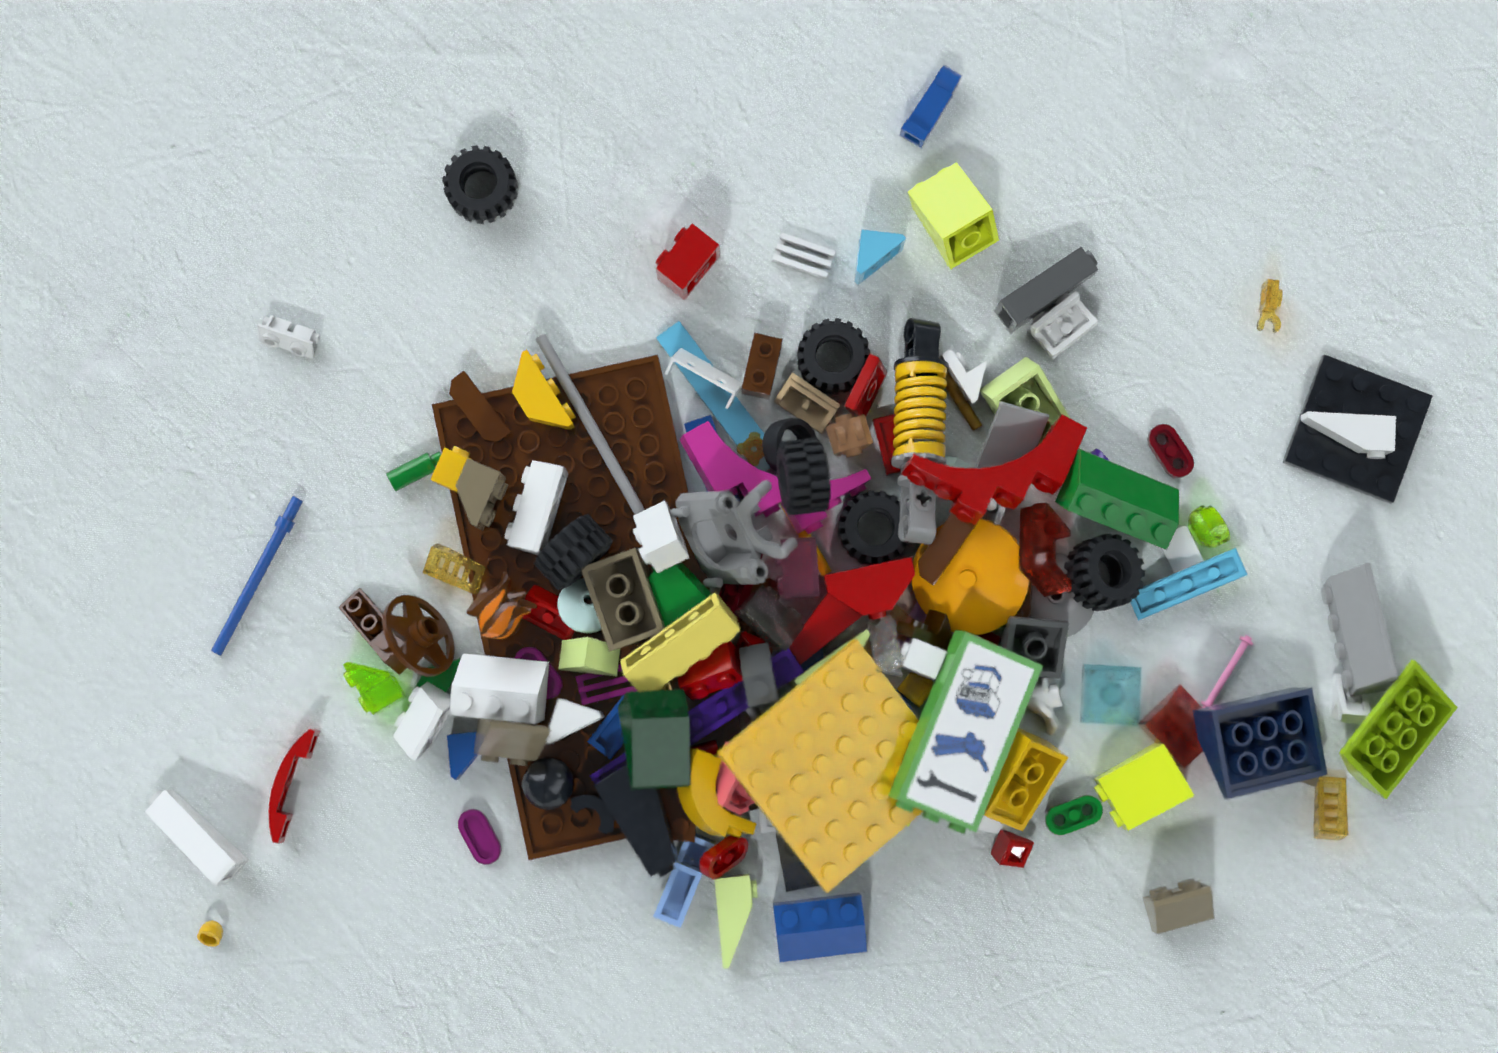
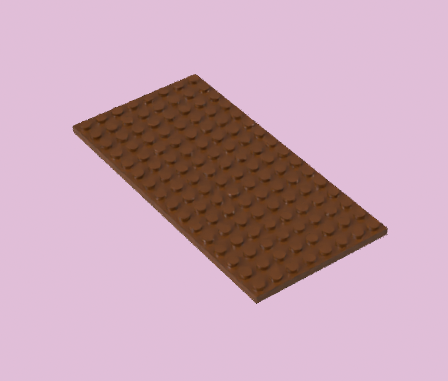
(637, 423)

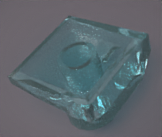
(1110, 694)

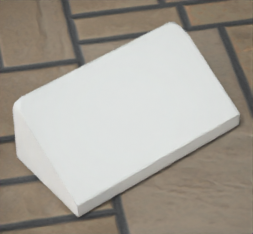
(1182, 550)

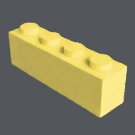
(680, 645)

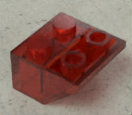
(1174, 726)

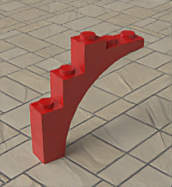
(1005, 483)

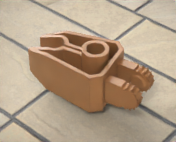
(849, 435)

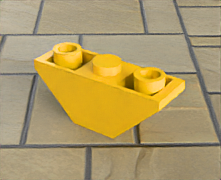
(538, 396)

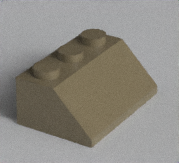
(623, 599)

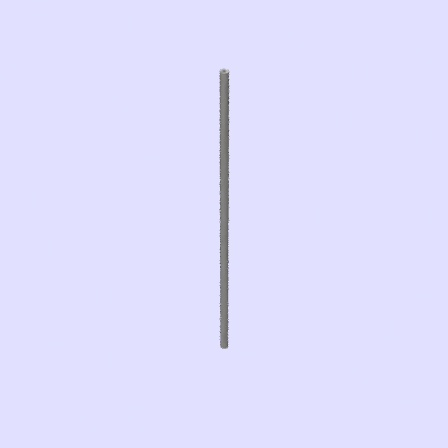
(600, 442)

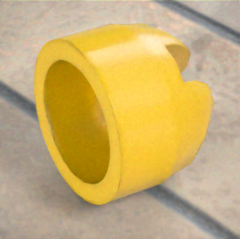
(210, 933)

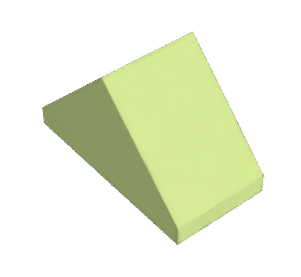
(588, 656)

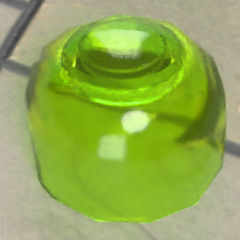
(1208, 527)

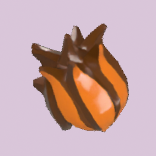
(500, 608)

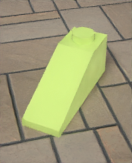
(733, 906)

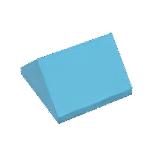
(876, 250)

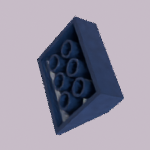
(1262, 741)

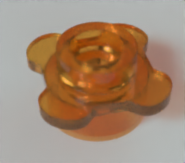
(745, 448)

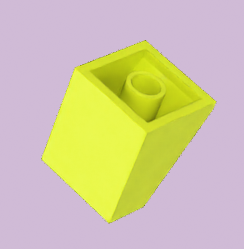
(954, 215)
(1142, 787)

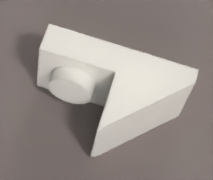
(968, 382)
(1347, 708)

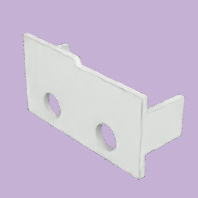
(706, 371)

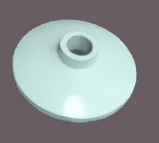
(575, 611)

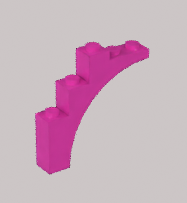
(724, 470)

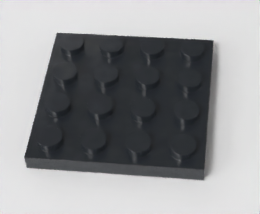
(1353, 390)

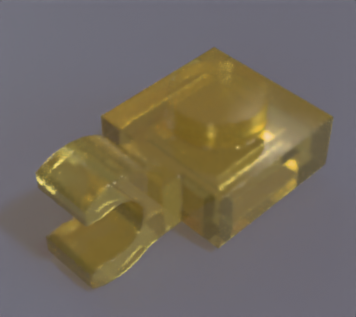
(1269, 300)

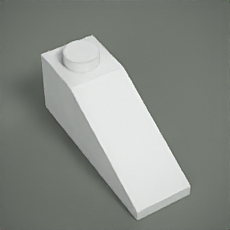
(1356, 431)

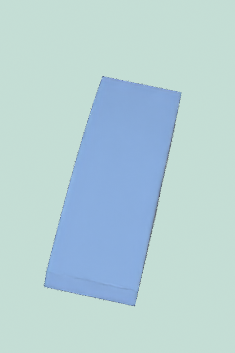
(682, 881)

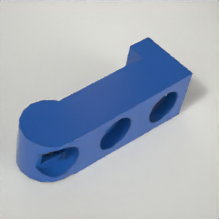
(931, 106)

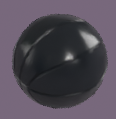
(548, 783)

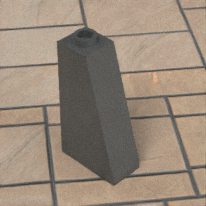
(1046, 289)

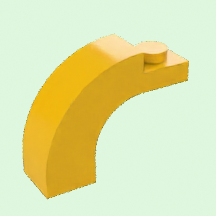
(701, 800)

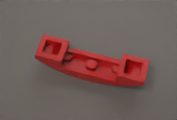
(278, 819)

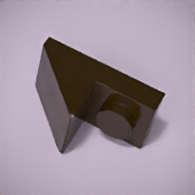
(933, 631)

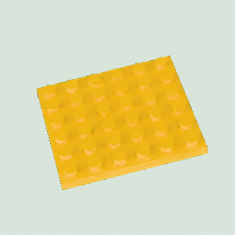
(828, 763)

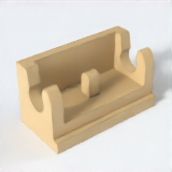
(807, 403)

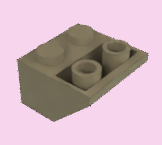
(479, 491)
(1179, 906)

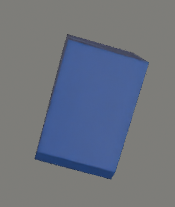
(461, 753)

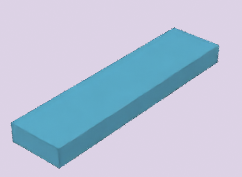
(1188, 583)

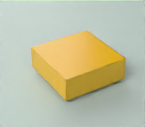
(916, 688)

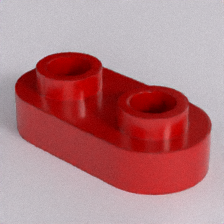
(723, 856)

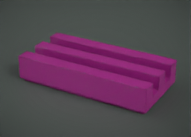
(583, 689)

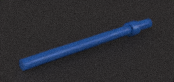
(283, 525)

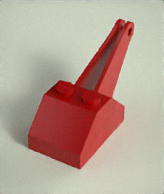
(850, 596)

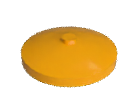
(979, 583)

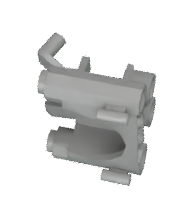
(725, 537)

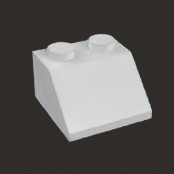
(423, 720)

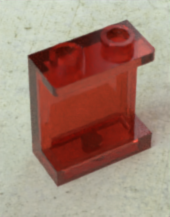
(1037, 548)

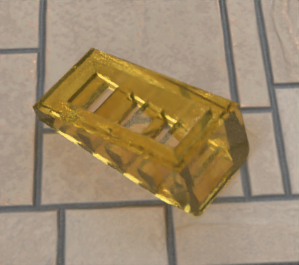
(432, 568)
(1320, 808)

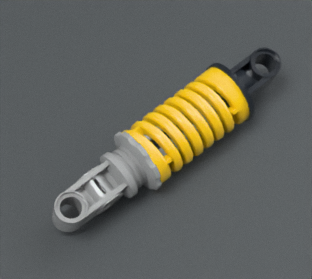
(919, 424)

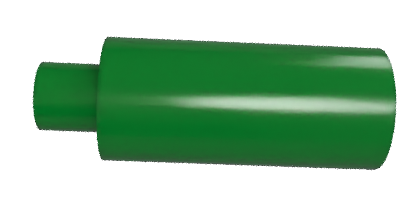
(413, 470)

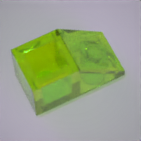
(376, 686)

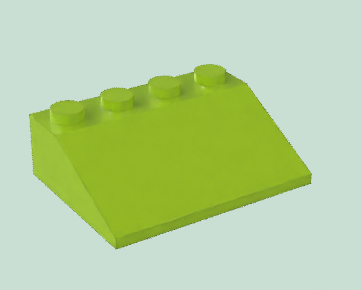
(1397, 731)

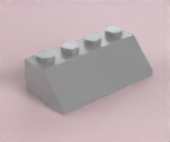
(1359, 631)

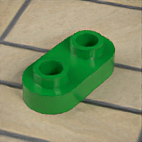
(1073, 816)

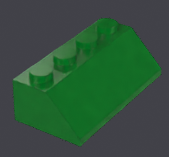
(1120, 499)

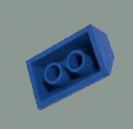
(820, 927)

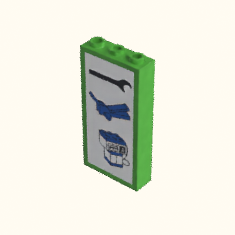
(965, 732)

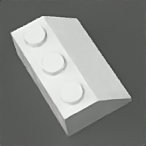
(536, 507)
(500, 688)

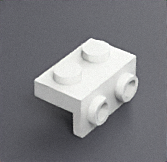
(1062, 324)

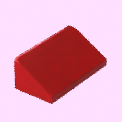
(546, 614)

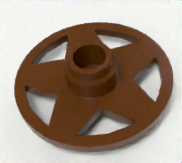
(419, 635)

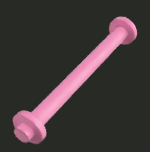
(1228, 670)

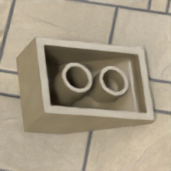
(509, 740)

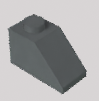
(758, 674)

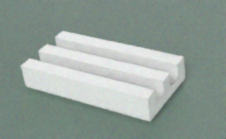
(806, 245)

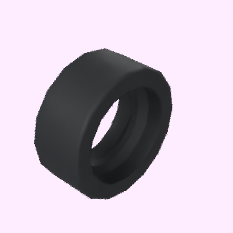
(774, 435)

